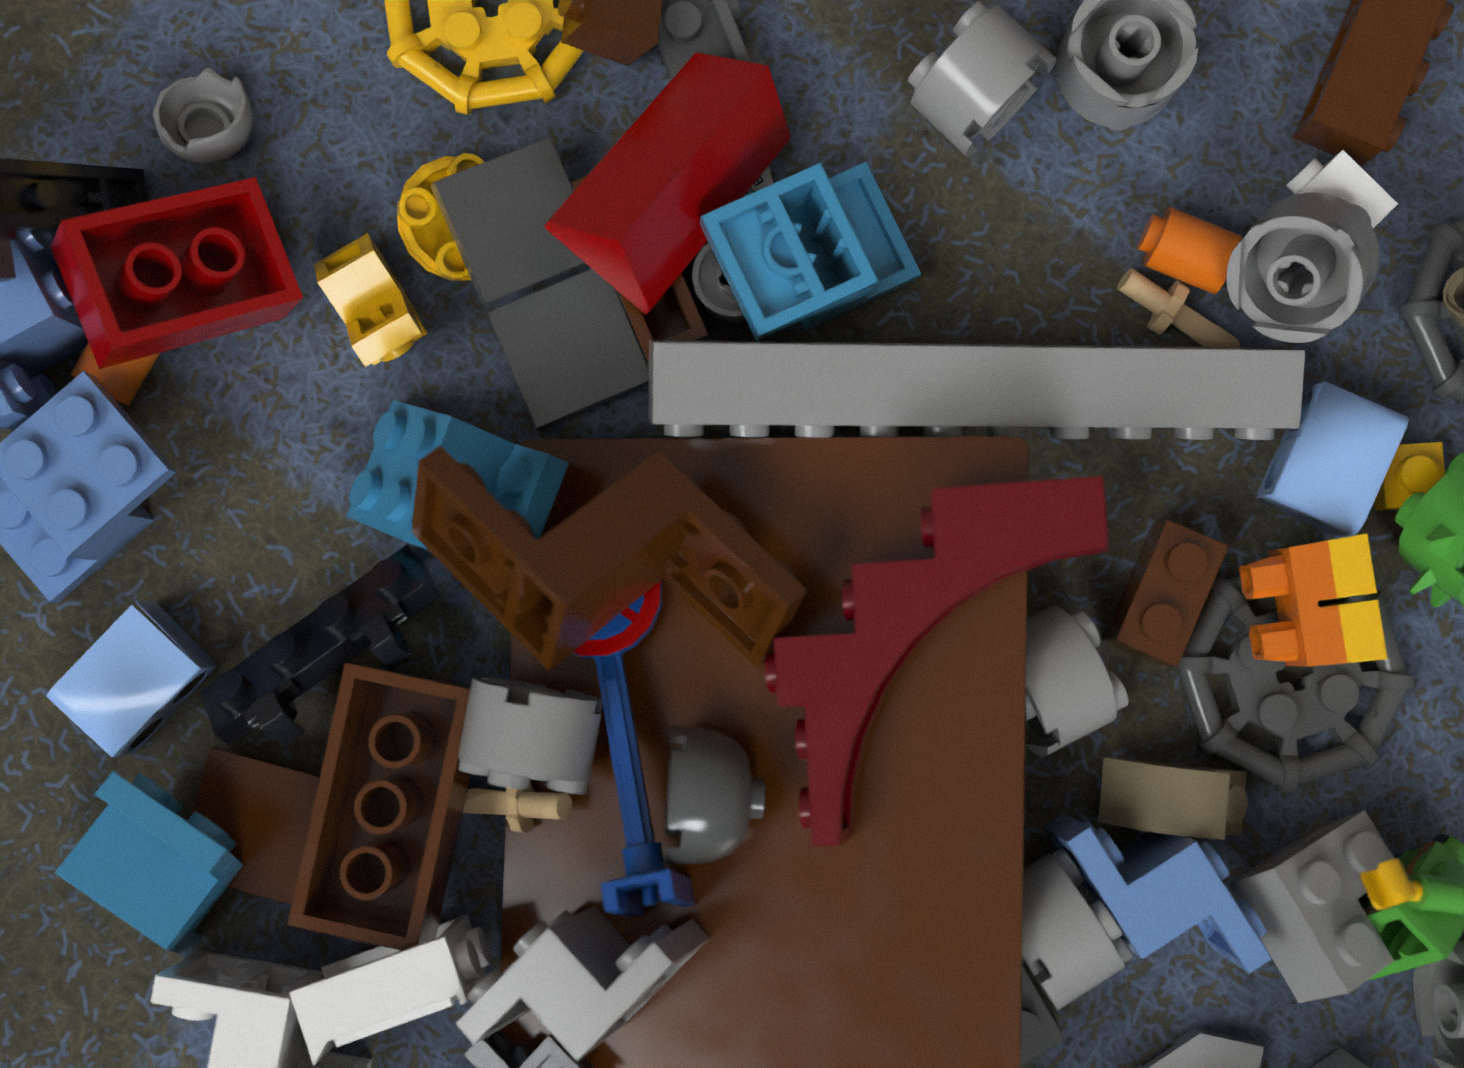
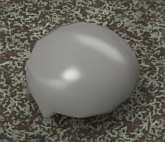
(204, 117)

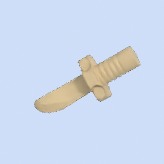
(1169, 309)
(519, 805)

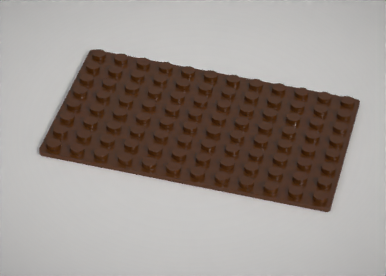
(814, 953)

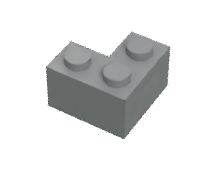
(1312, 907)

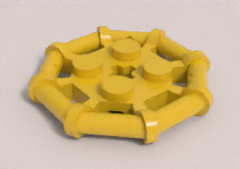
(482, 45)

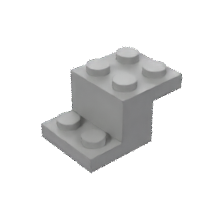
(579, 979)

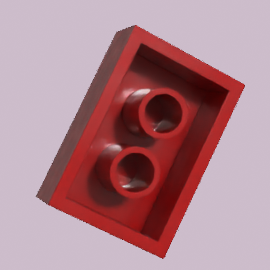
(175, 271)

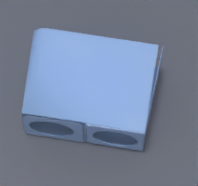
(1336, 462)
(130, 678)

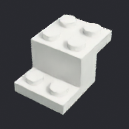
(252, 1008)

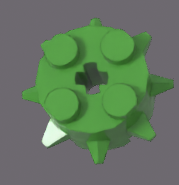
(1435, 536)

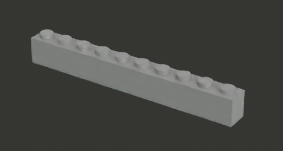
(972, 386)

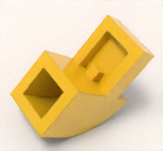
(369, 301)

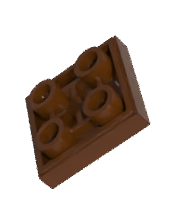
(264, 811)

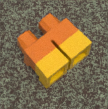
(1310, 632)

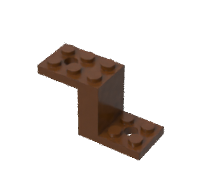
(604, 558)

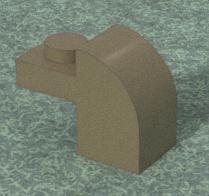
(1173, 798)

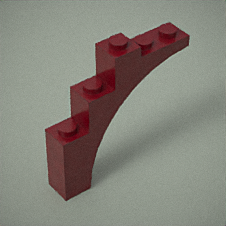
(841, 678)

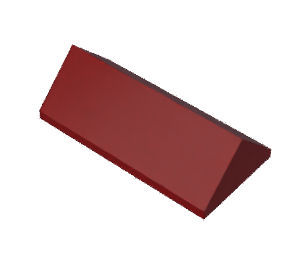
(679, 160)

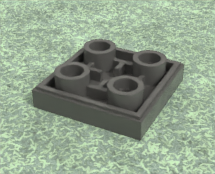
(500, 219)
(570, 348)

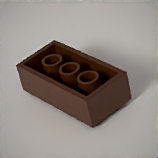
(385, 809)

